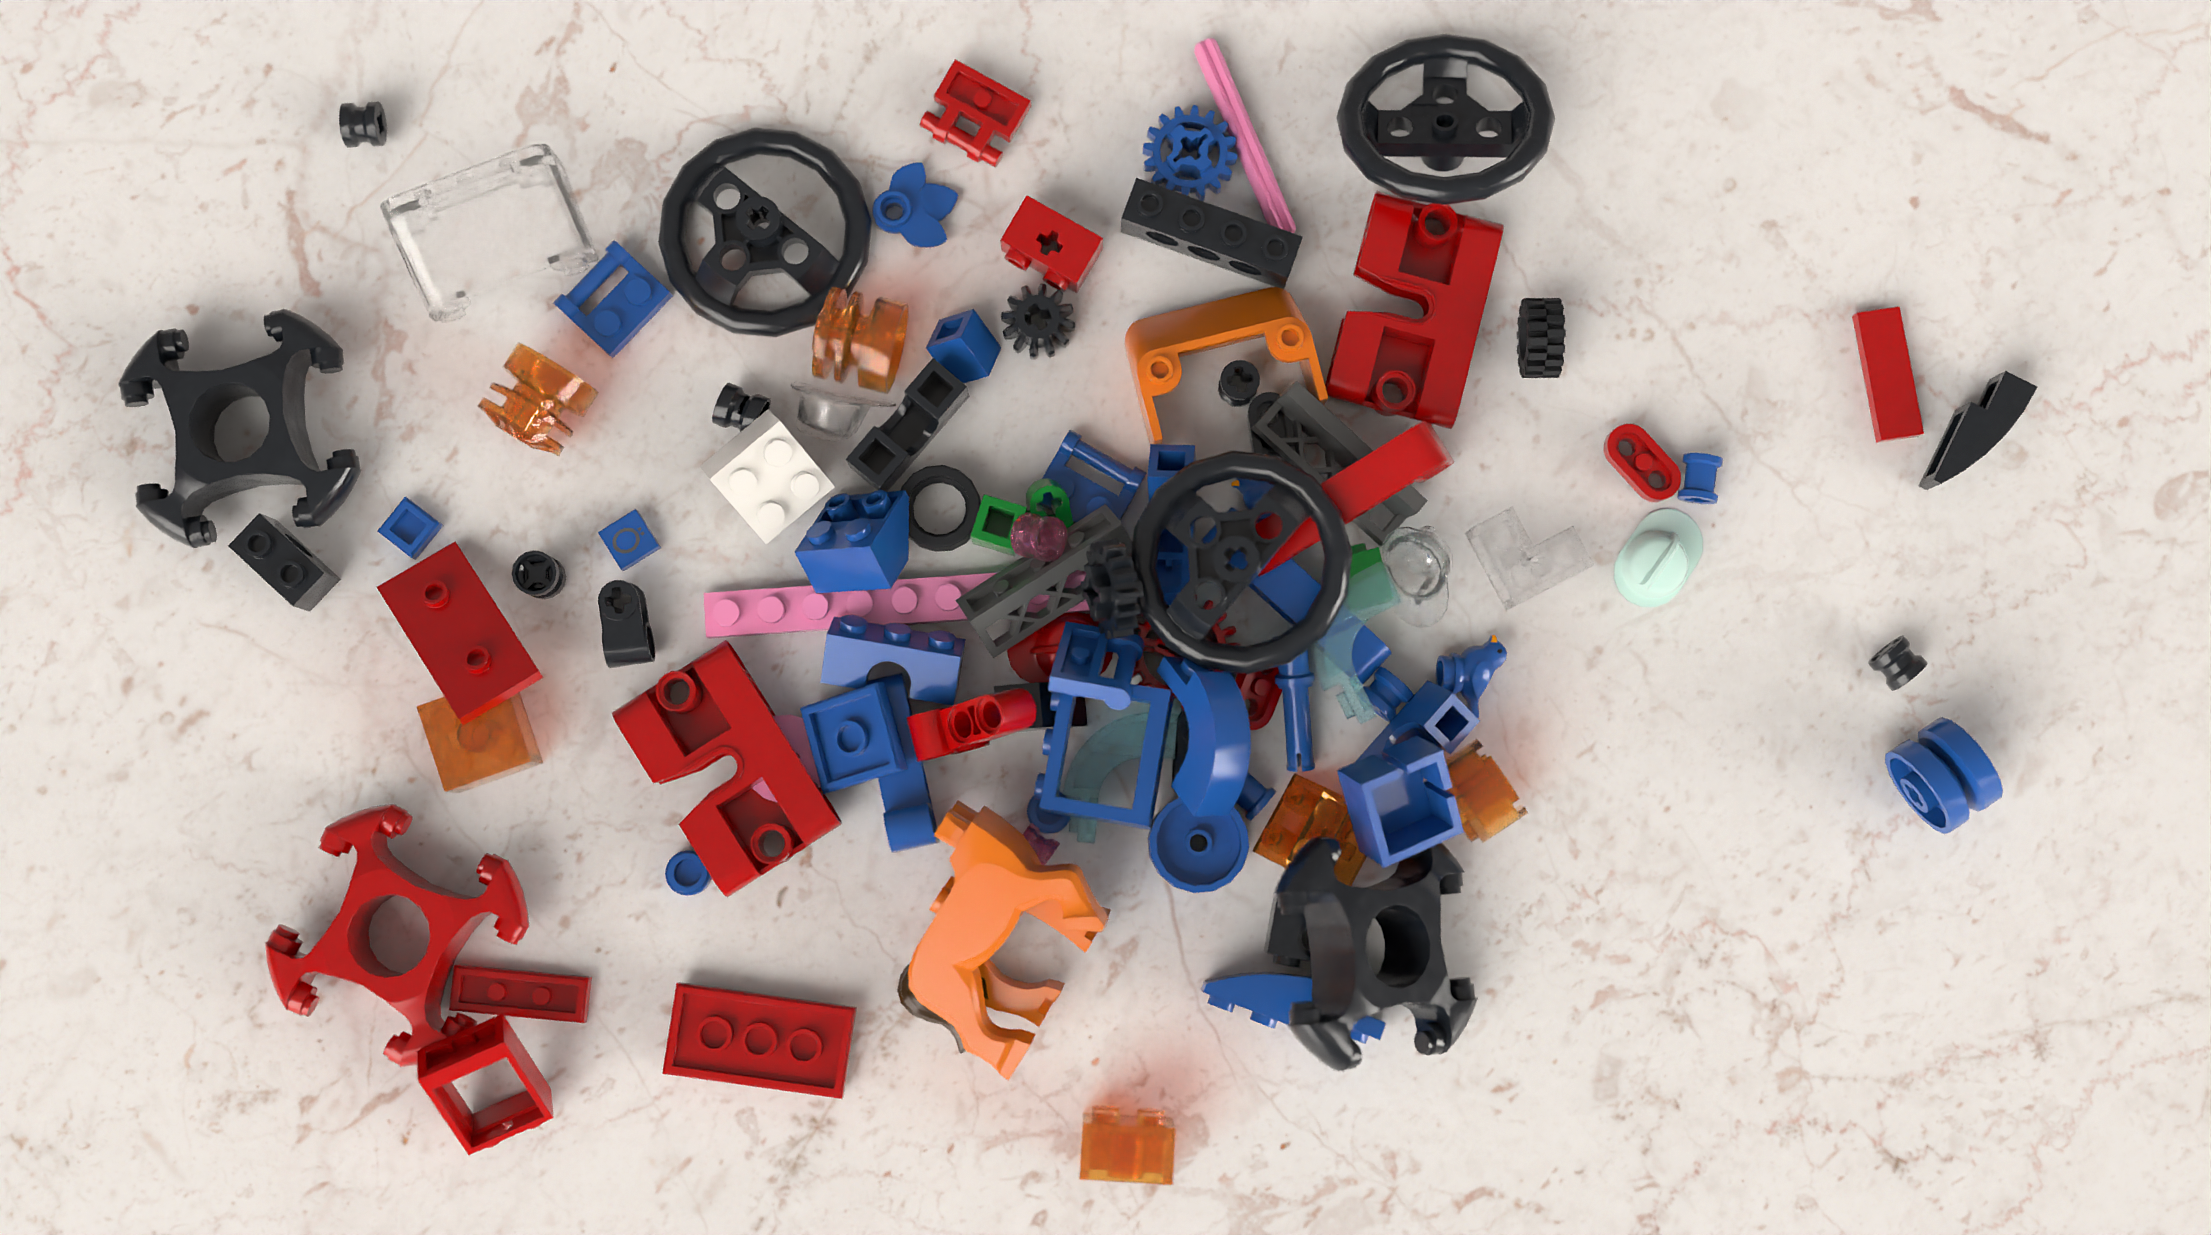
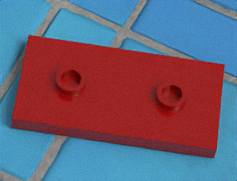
(459, 633)
(759, 1040)

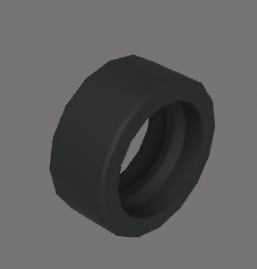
(957, 479)

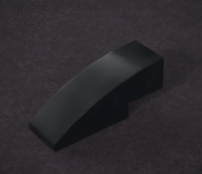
(1978, 427)

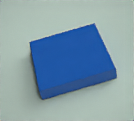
(853, 738)

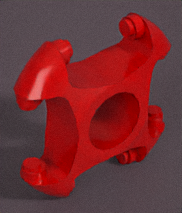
(346, 947)

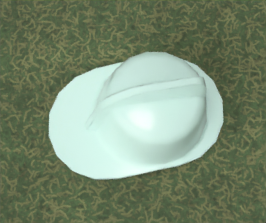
(1658, 558)

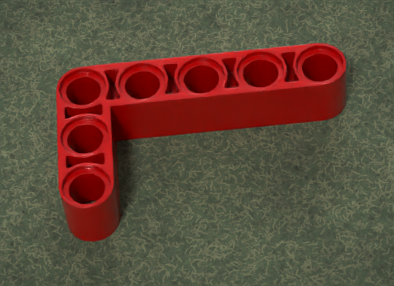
(1366, 483)

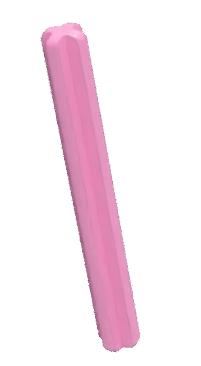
(1247, 142)

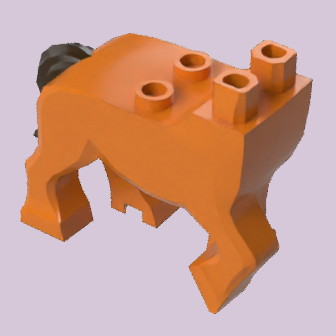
(975, 914)

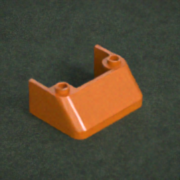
(1159, 341)

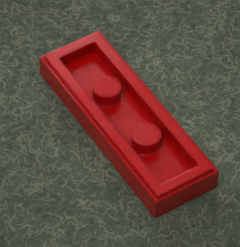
(1887, 374)
(520, 993)

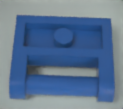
(623, 309)
(1083, 493)
(1081, 661)

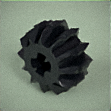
(1045, 308)

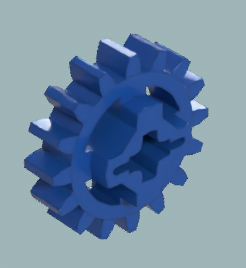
(1203, 141)

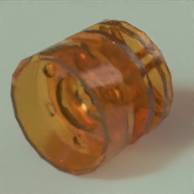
(859, 340)
(537, 399)

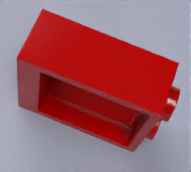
(472, 1051)

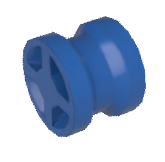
(1387, 693)

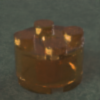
(1482, 793)

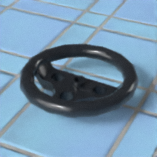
(1445, 131)
(715, 288)
(1177, 507)

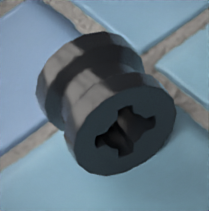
(362, 124)
(1897, 663)

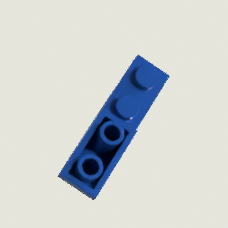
(1271, 996)

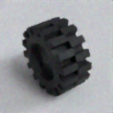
(1541, 338)

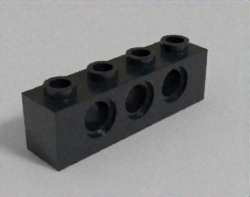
(1210, 233)

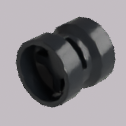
(737, 408)
(532, 568)

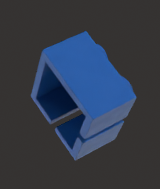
(1393, 806)

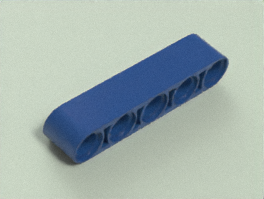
(1292, 592)

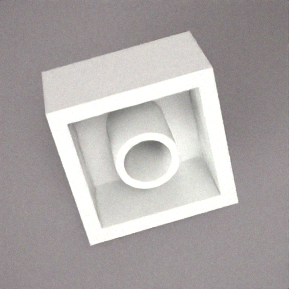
(767, 476)

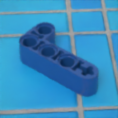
(905, 794)

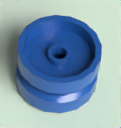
(1944, 775)
(1194, 870)

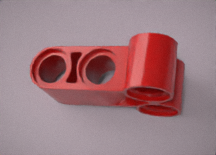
(970, 723)

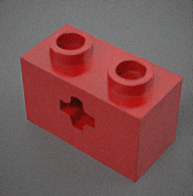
(1040, 225)

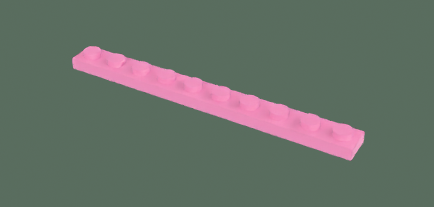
(806, 611)

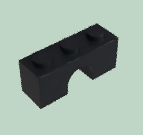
(921, 415)

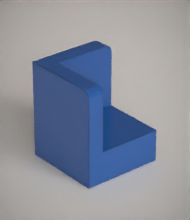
(964, 346)

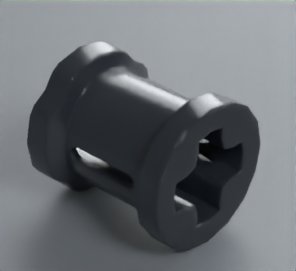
(1247, 373)

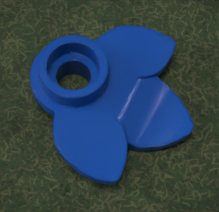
(921, 204)

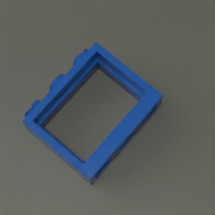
(1149, 773)

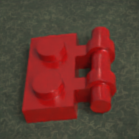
(981, 101)

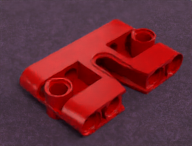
(1449, 281)
(718, 720)

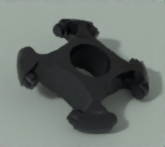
(200, 398)
(1413, 961)

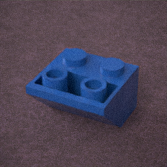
(857, 542)

